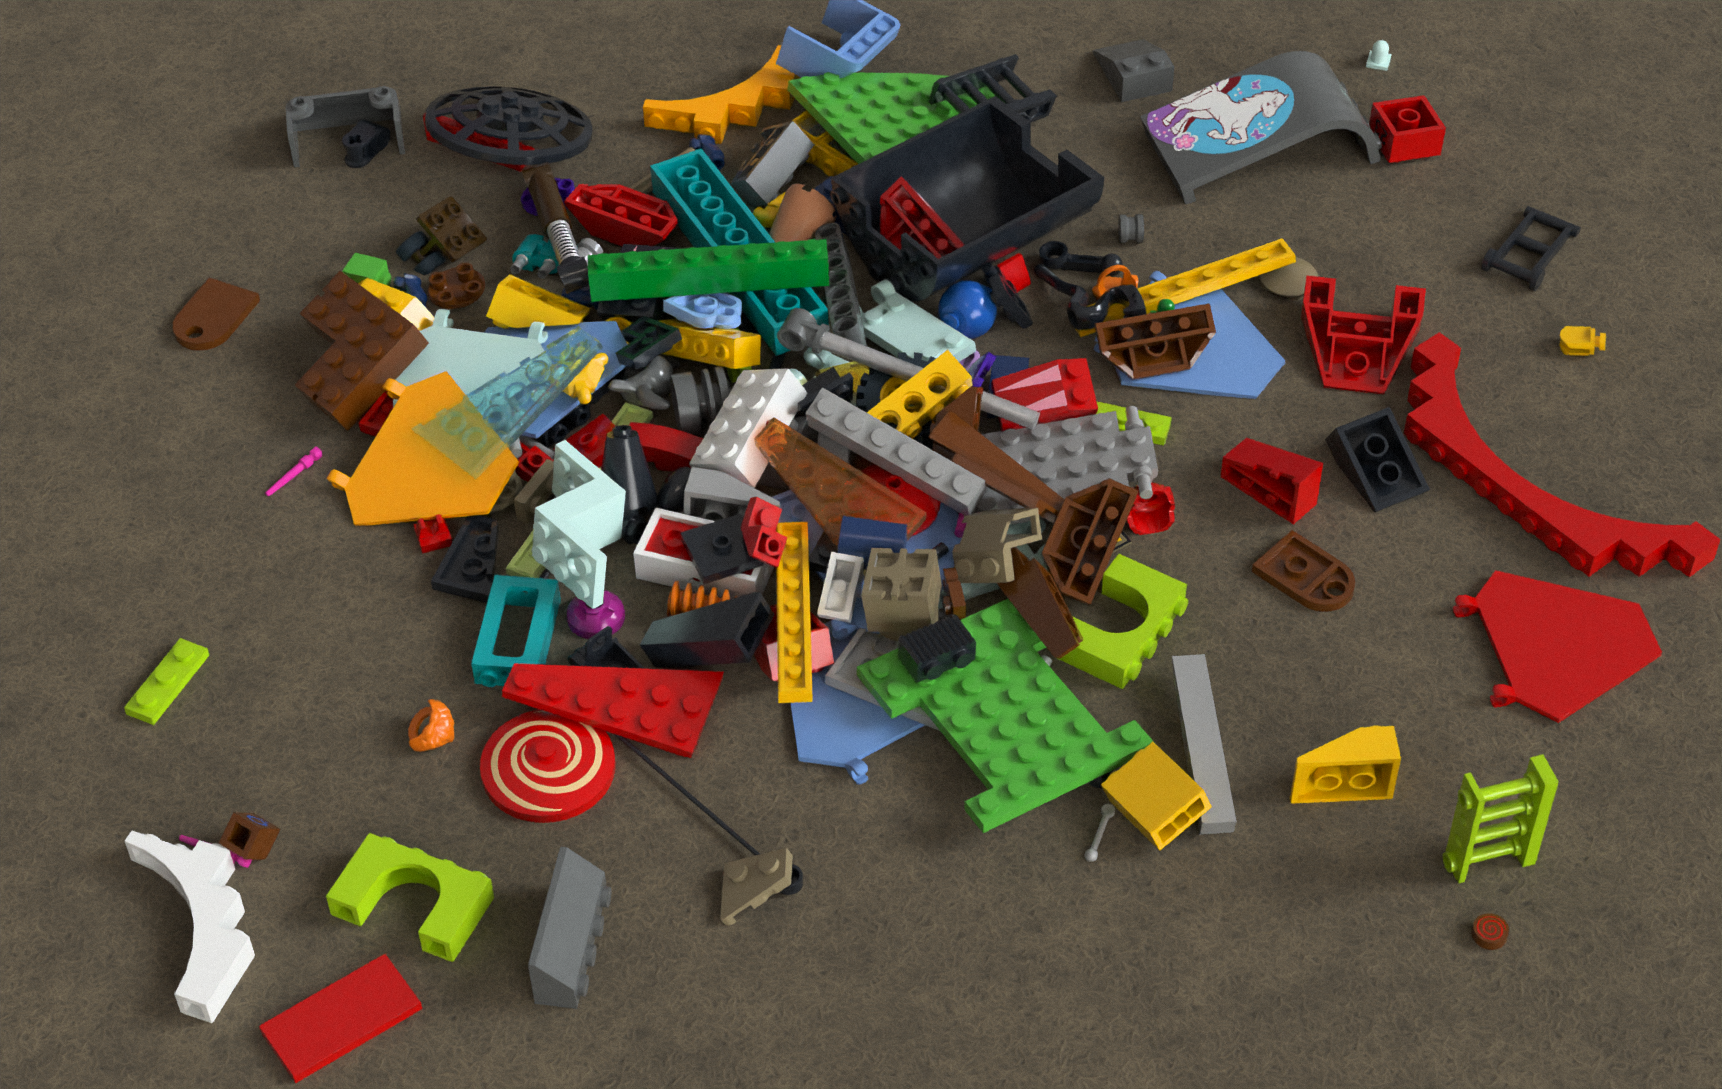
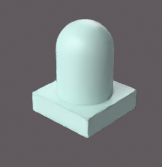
(1379, 56)

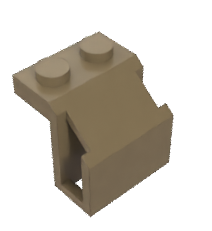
(986, 547)

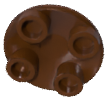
(456, 287)

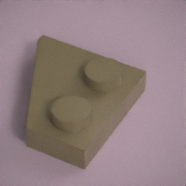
(753, 881)

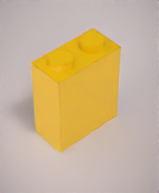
(1156, 795)

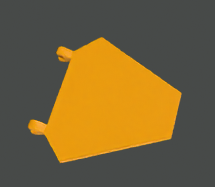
(410, 479)

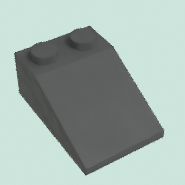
(1136, 69)

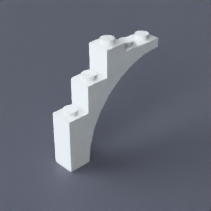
(218, 949)

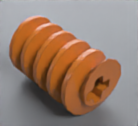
(686, 600)

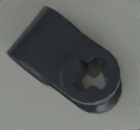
(364, 143)

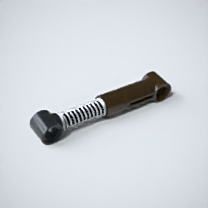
(557, 226)

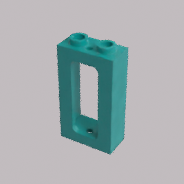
(508, 590)

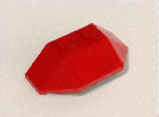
(909, 213)
(621, 214)

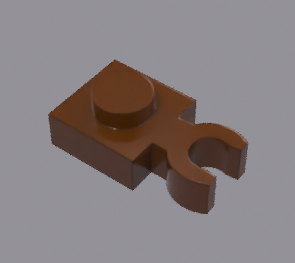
(954, 600)

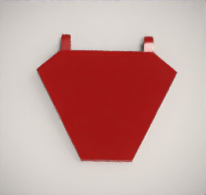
(1558, 642)

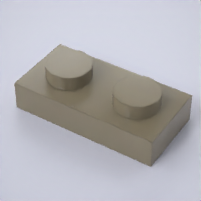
(534, 492)

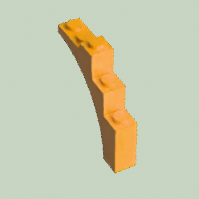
(736, 105)

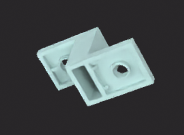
(578, 524)

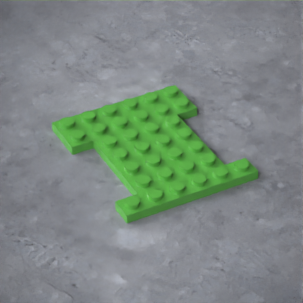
(1007, 718)

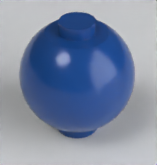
(968, 308)

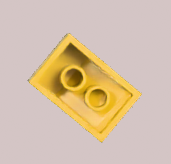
(522, 303)
(1349, 768)

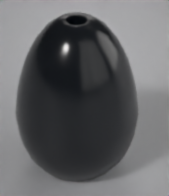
(672, 490)

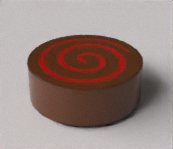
(1490, 931)

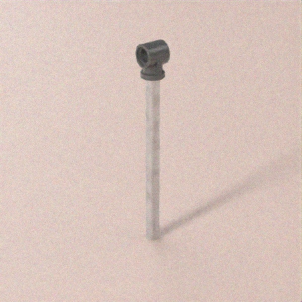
(802, 330)

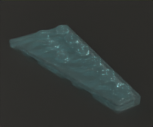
(508, 404)

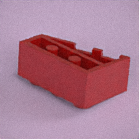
(1274, 477)

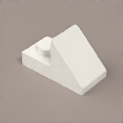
(841, 587)

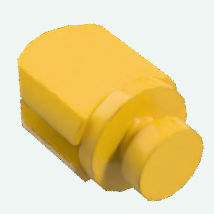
(1581, 341)

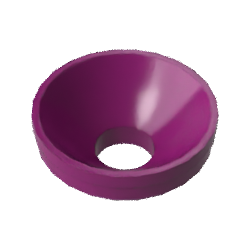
(588, 622)

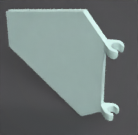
(470, 355)

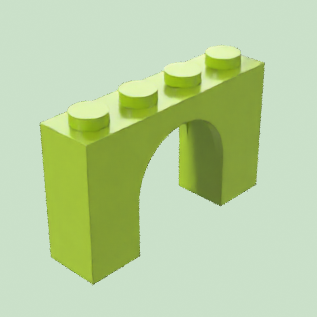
(1120, 655)
(386, 864)

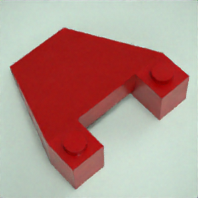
(1358, 348)

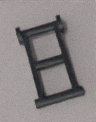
(1535, 276)

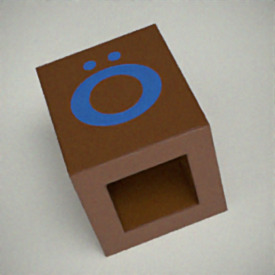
(249, 836)

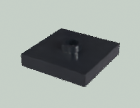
(719, 549)

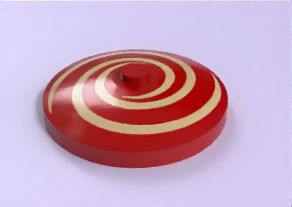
(546, 767)

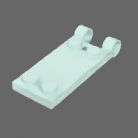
(907, 328)

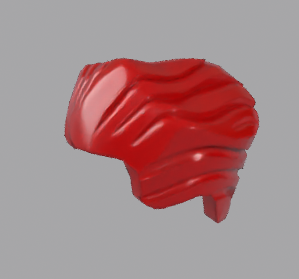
(1154, 513)

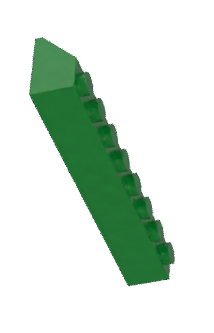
(708, 270)

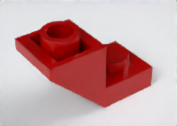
(759, 531)

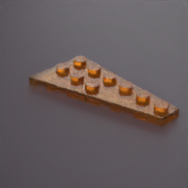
(830, 485)

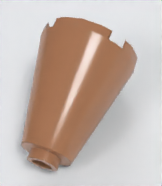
(801, 215)

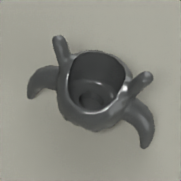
(647, 385)

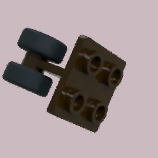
(450, 231)

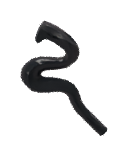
(1085, 317)

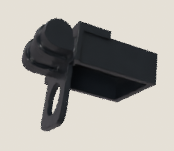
(603, 652)

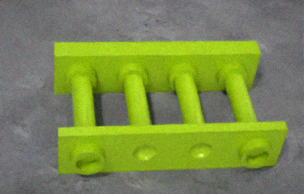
(1524, 830)

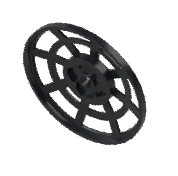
(510, 116)

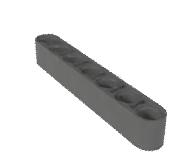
(841, 292)

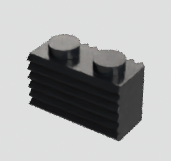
(936, 649)

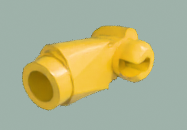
(767, 216)

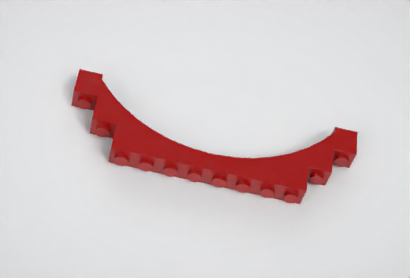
(1577, 534)

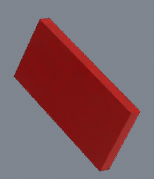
(340, 1018)

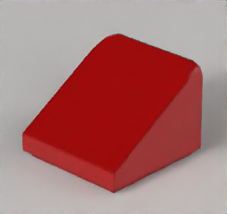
(1016, 271)

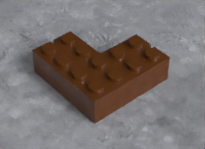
(366, 349)

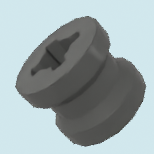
(1131, 228)

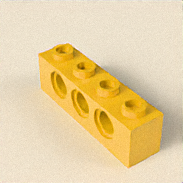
(716, 346)
(942, 371)

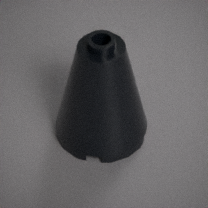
(628, 467)

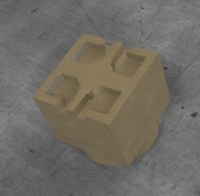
(901, 591)

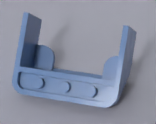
(863, 32)

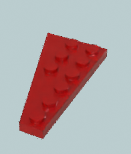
(640, 704)

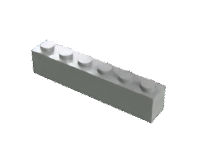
(895, 452)

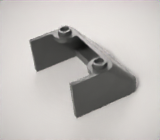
(342, 110)

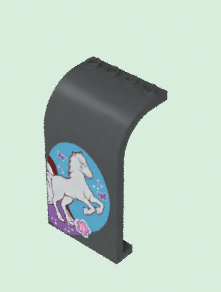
(1252, 119)

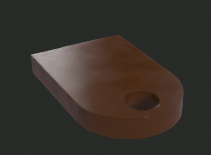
(213, 312)
(1306, 573)

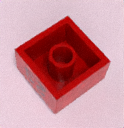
(1407, 128)

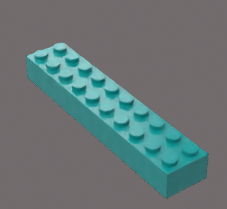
(715, 216)

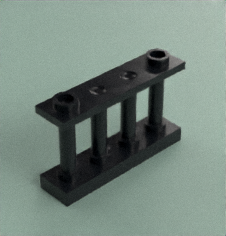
(1032, 106)

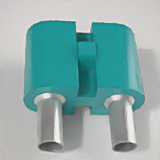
(534, 253)

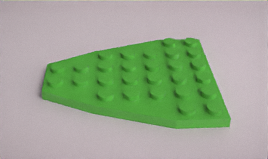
(874, 109)

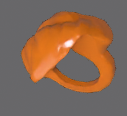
(1107, 282)
(437, 732)

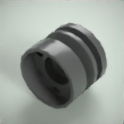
(698, 401)

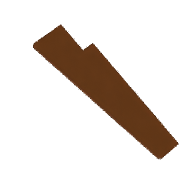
(994, 466)
(1041, 605)

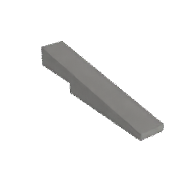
(1203, 742)

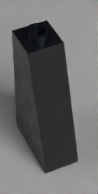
(711, 634)

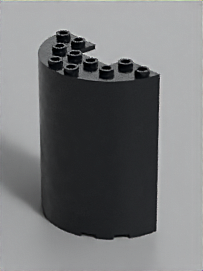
(979, 182)

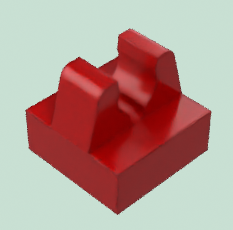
(432, 534)

